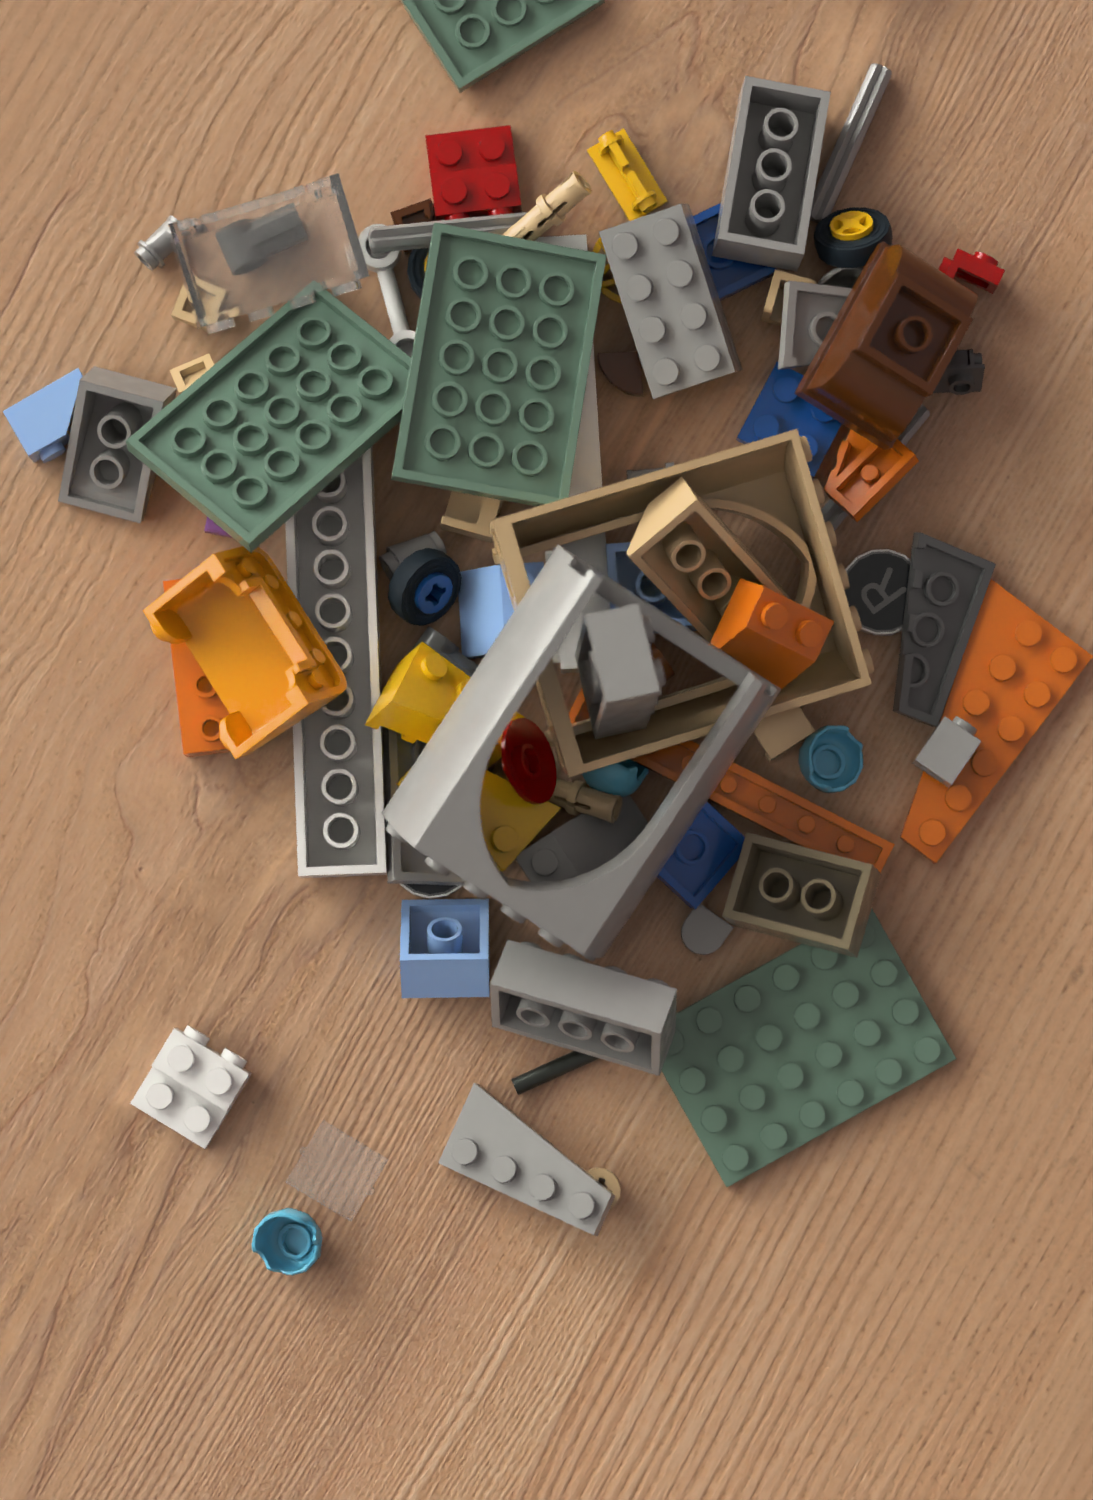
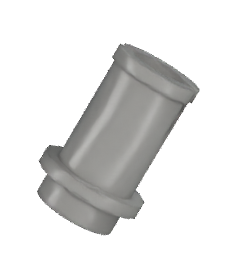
(156, 247)

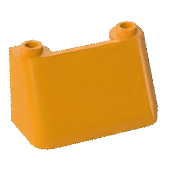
(250, 645)

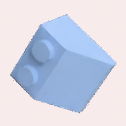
(486, 606)
(445, 948)

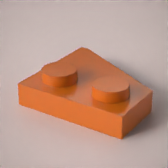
(866, 473)

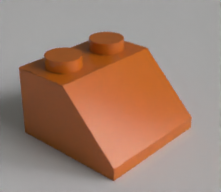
(770, 633)

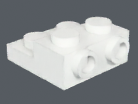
(192, 1086)

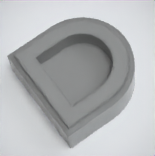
(704, 931)

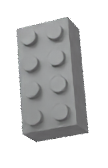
(771, 174)
(670, 300)
(618, 670)
(583, 1006)

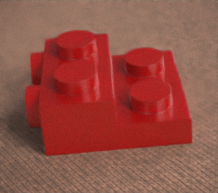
(473, 173)

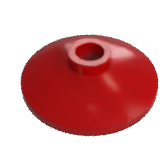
(528, 761)

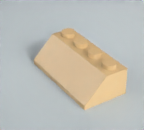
(693, 556)

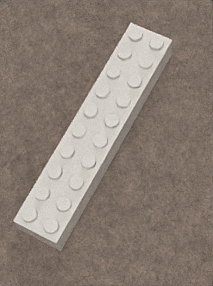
(335, 753)

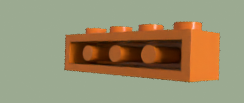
(197, 702)

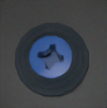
(424, 586)

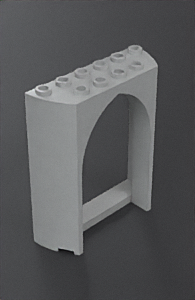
(440, 796)

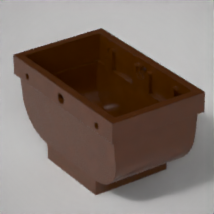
(888, 345)

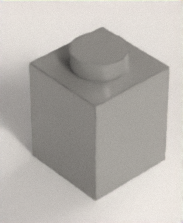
(948, 750)

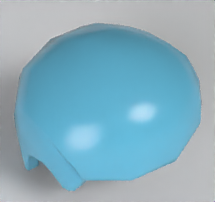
(831, 758)
(617, 779)
(288, 1241)

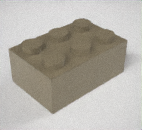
(801, 894)

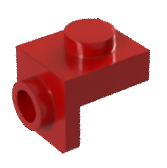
(975, 269)

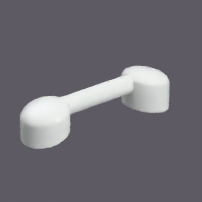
(383, 265)

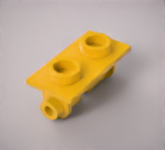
(626, 174)

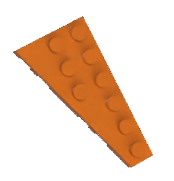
(1005, 689)

